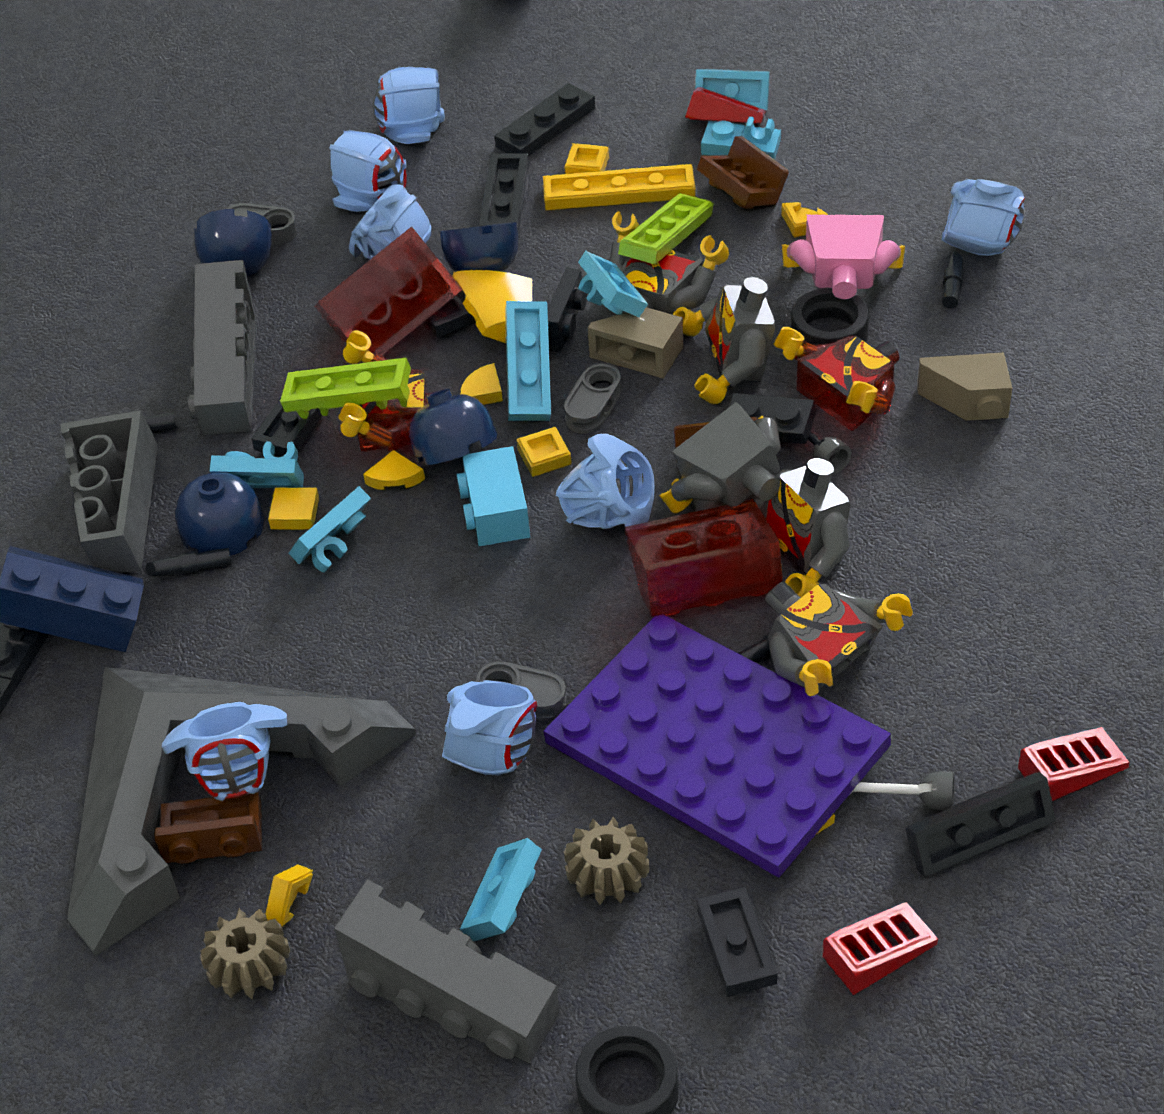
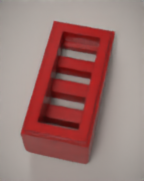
(718, 107)
(1067, 780)
(861, 974)

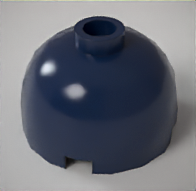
(229, 237)
(480, 247)
(449, 427)
(218, 513)

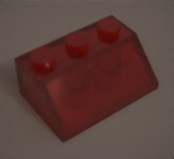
(390, 293)
(704, 557)

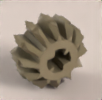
(606, 860)
(245, 953)

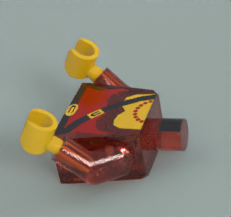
(843, 376)
(376, 426)

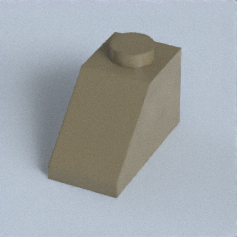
(638, 343)
(967, 384)

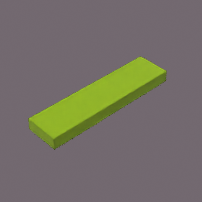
(666, 228)

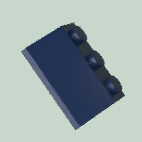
(69, 599)

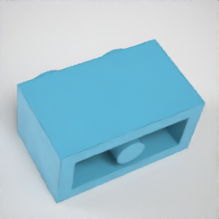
(495, 496)

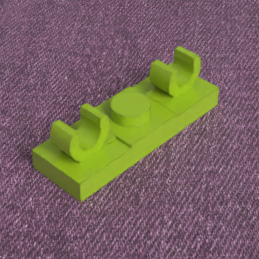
(346, 384)

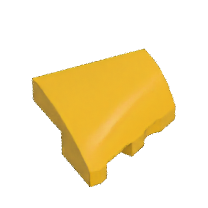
(487, 297)

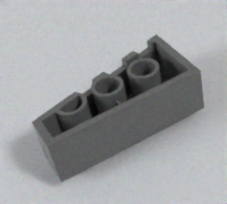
(223, 349)
(112, 486)
(444, 976)

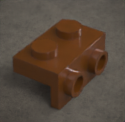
(745, 174)
(209, 828)

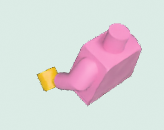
(844, 252)

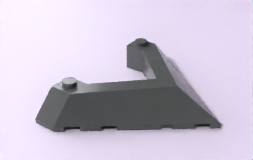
(117, 865)

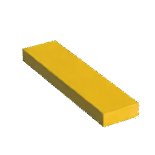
(617, 186)

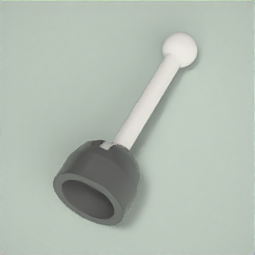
(934, 790)

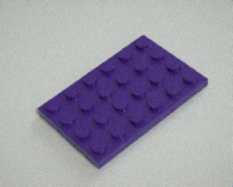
(718, 742)

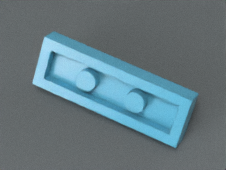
(527, 361)

